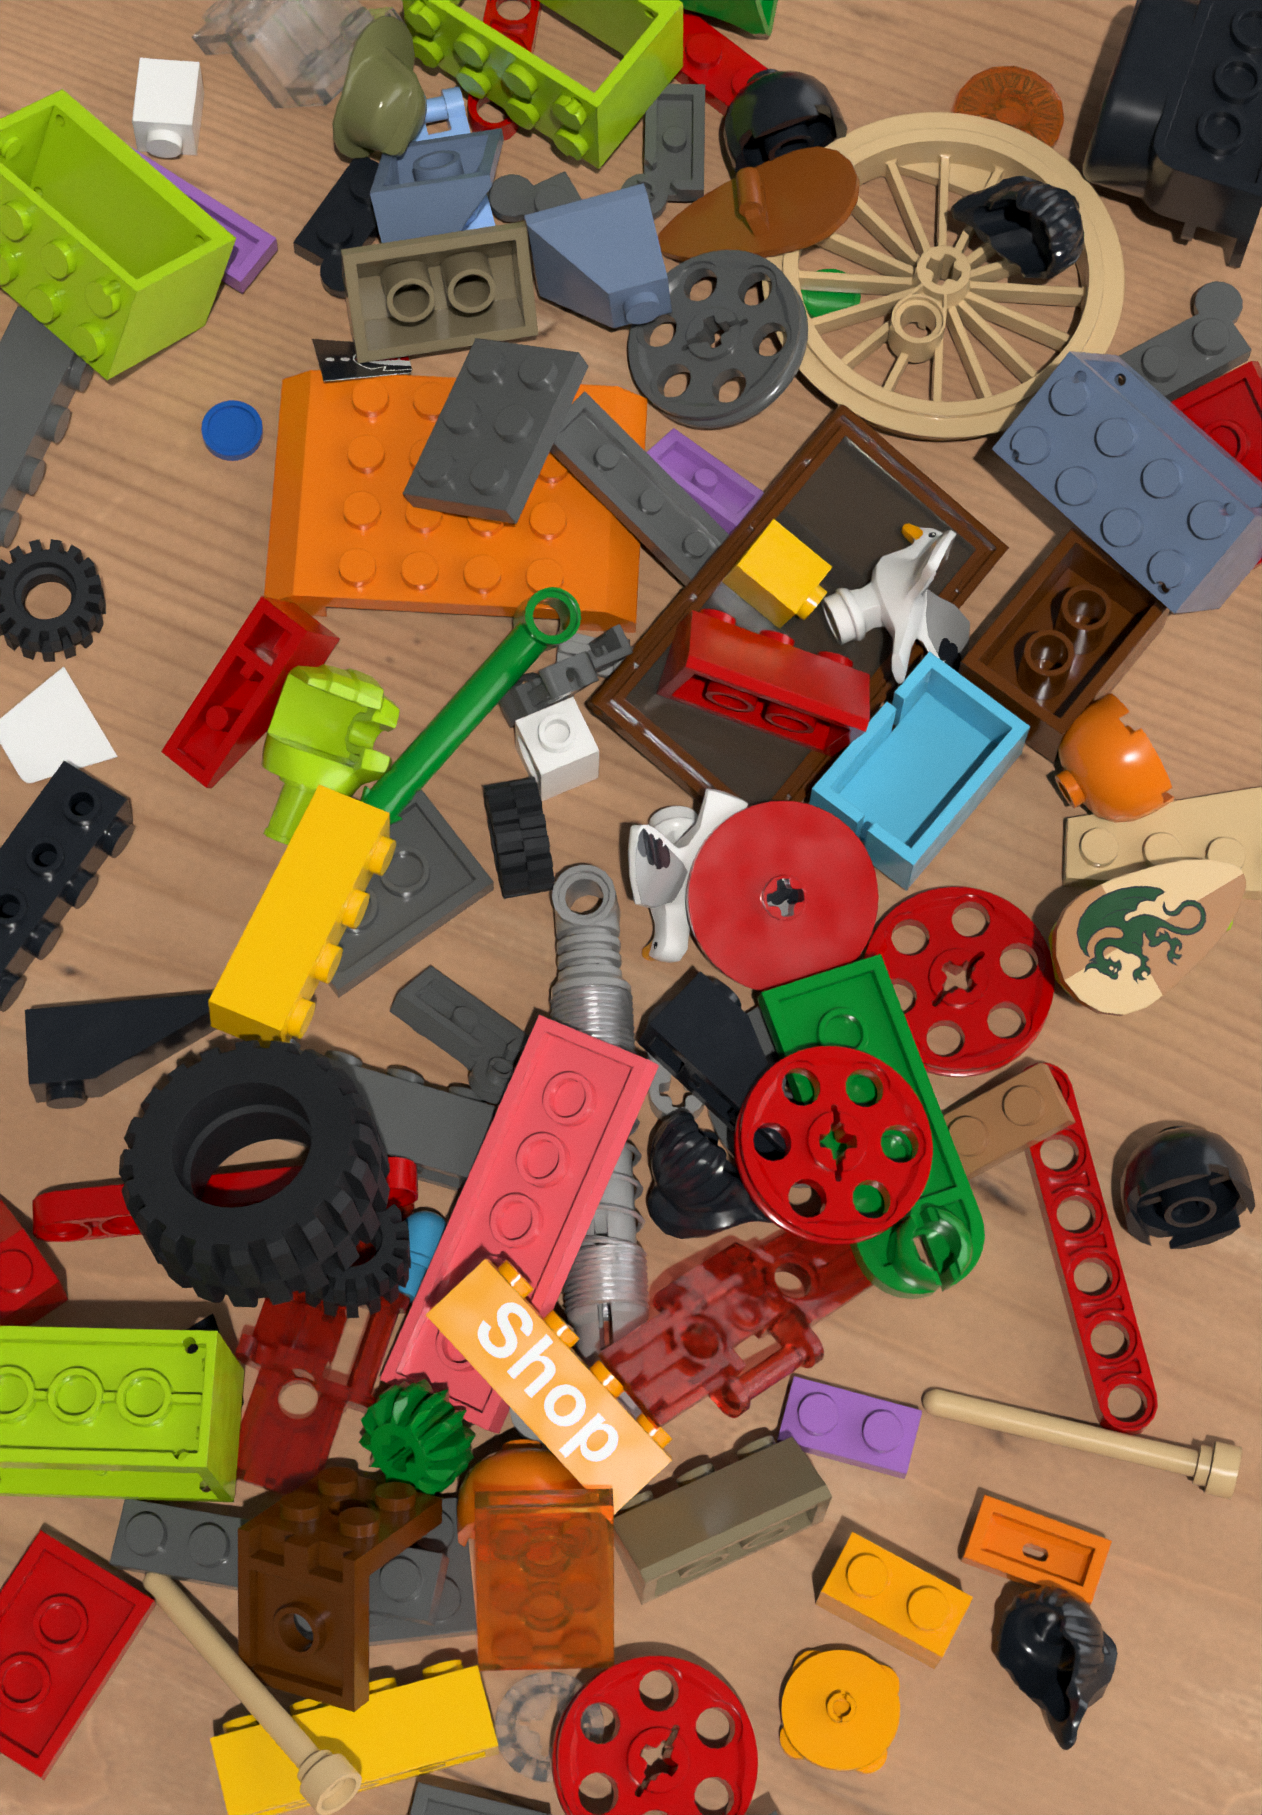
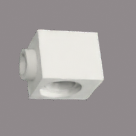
(557, 748)

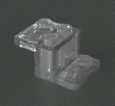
(289, 47)

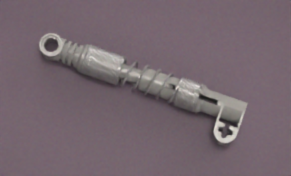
(593, 998)

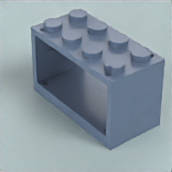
(1139, 480)

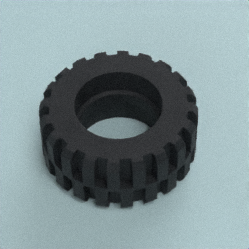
(223, 1108)

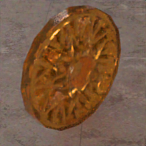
(1016, 99)

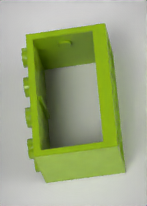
(540, 95)
(101, 238)
(118, 1414)

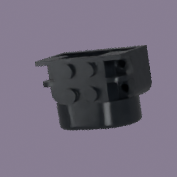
(1186, 116)

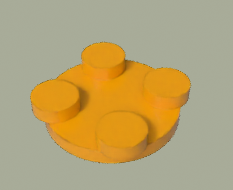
(840, 1711)

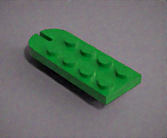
(861, 1011)

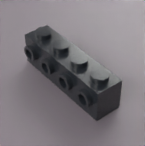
(53, 866)

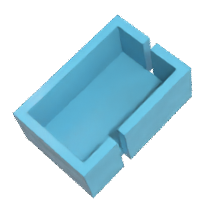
(922, 780)

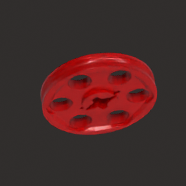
(988, 983)
(813, 1165)
(640, 1727)

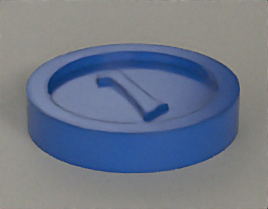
(232, 430)

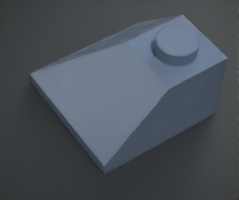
(434, 184)
(601, 258)

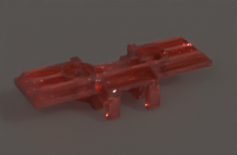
(718, 1305)
(299, 1347)

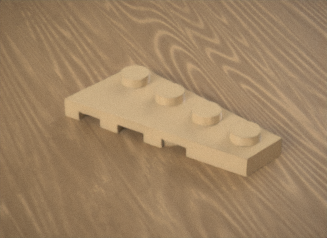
(1197, 828)

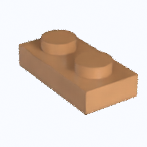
(1008, 1119)

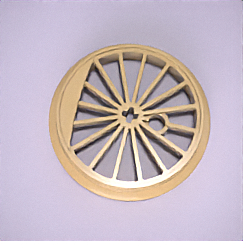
(964, 157)

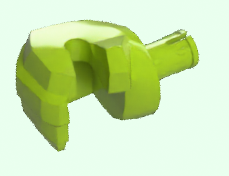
(324, 738)

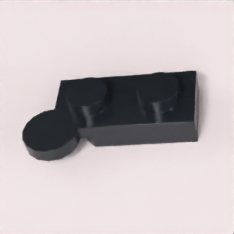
(339, 223)

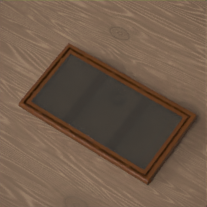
(848, 505)

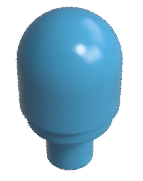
(424, 1236)

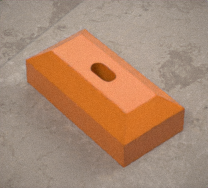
(1071, 1554)

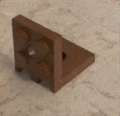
(315, 1561)

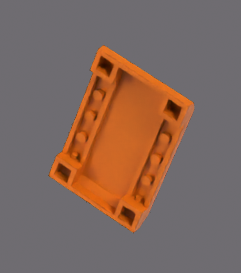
(357, 543)

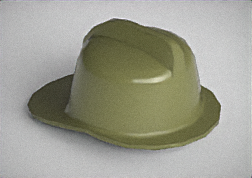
(381, 94)

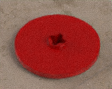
(742, 866)

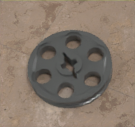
(736, 356)

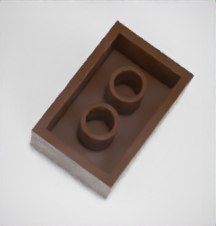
(1064, 640)

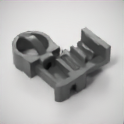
(564, 677)

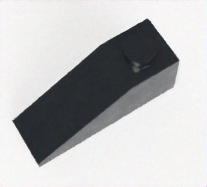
(100, 1046)
(713, 1053)

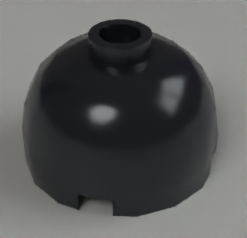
(780, 115)
(1185, 1188)

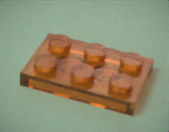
(545, 1579)

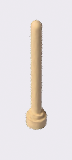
(1210, 1466)
(325, 1777)

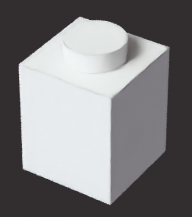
(168, 107)

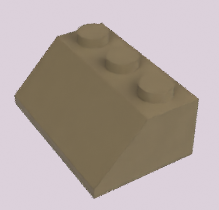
(439, 292)
(718, 1516)

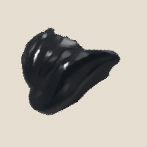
(1026, 224)
(695, 1184)
(1056, 1656)

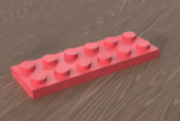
(527, 1196)

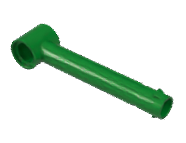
(473, 701)

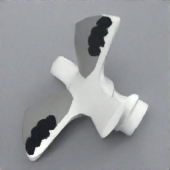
(903, 604)
(661, 863)

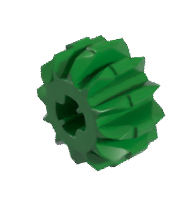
(417, 1437)

